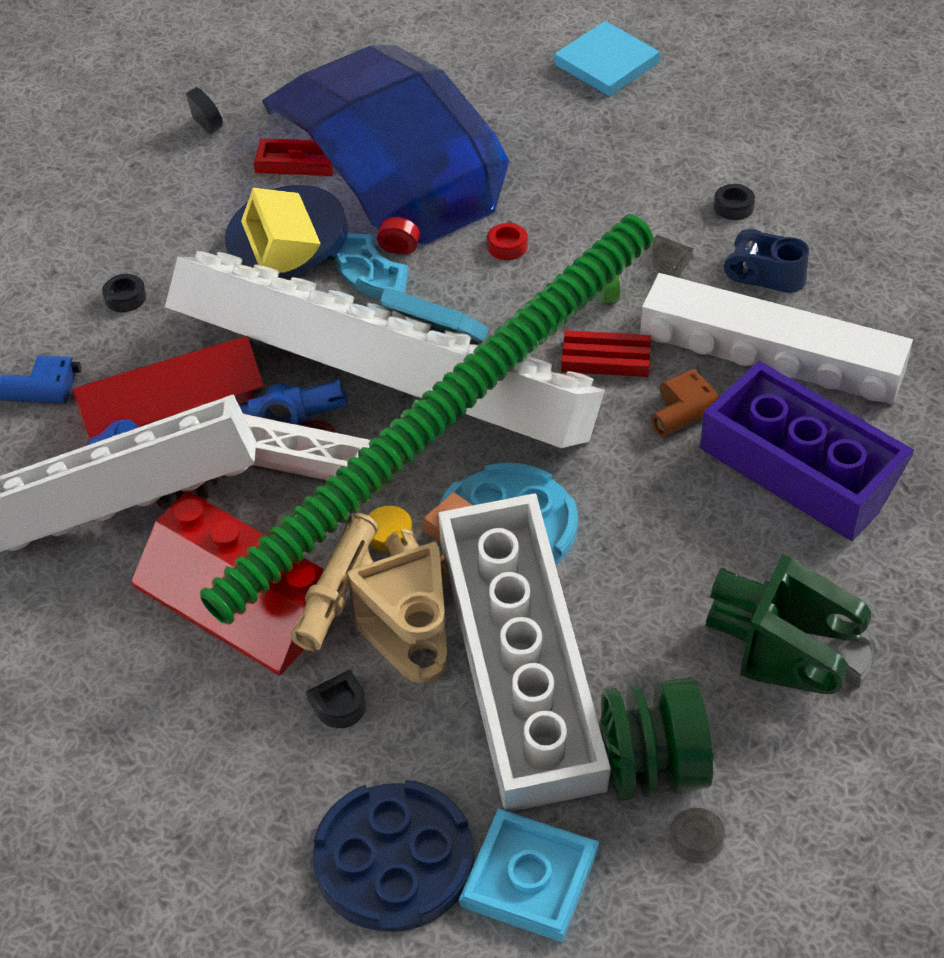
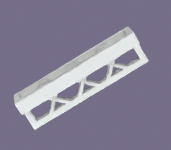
(301, 448)

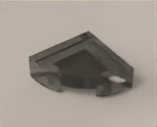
(670, 256)

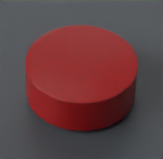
(398, 235)
(507, 241)

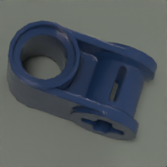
(771, 261)

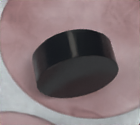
(734, 201)
(124, 292)

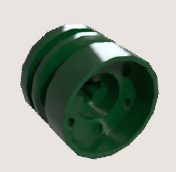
(657, 738)

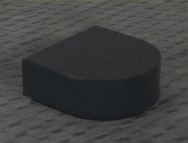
(204, 110)
(338, 700)

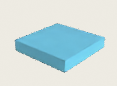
(607, 58)
(437, 315)
(529, 875)

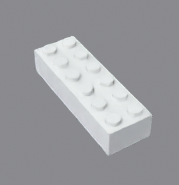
(523, 654)

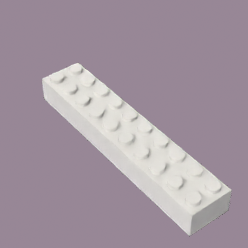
(377, 346)

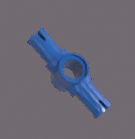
(299, 401)

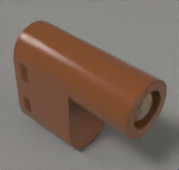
(687, 400)

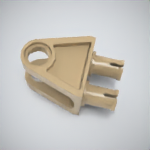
(401, 605)

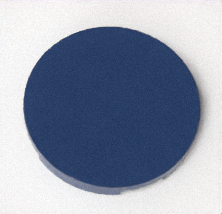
(325, 215)
(393, 855)

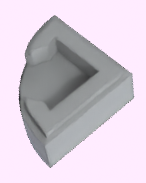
(857, 655)

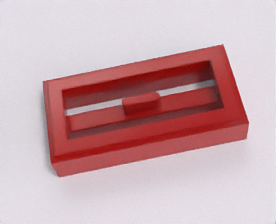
(291, 159)
(605, 353)

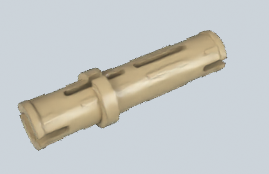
(327, 597)

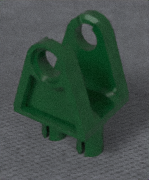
(777, 622)

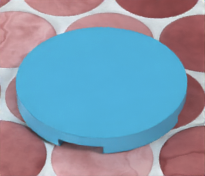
(513, 480)

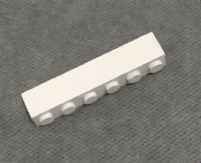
(780, 336)
(124, 472)

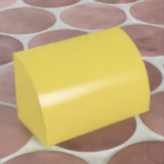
(279, 229)

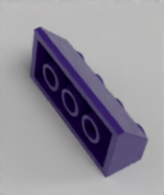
(804, 449)

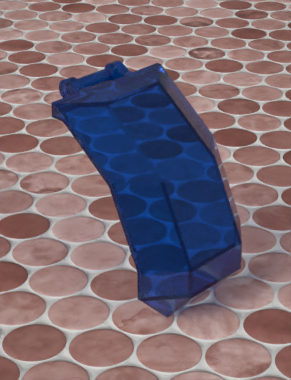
(399, 138)

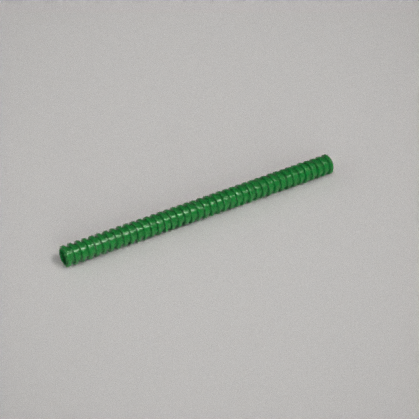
(425, 420)

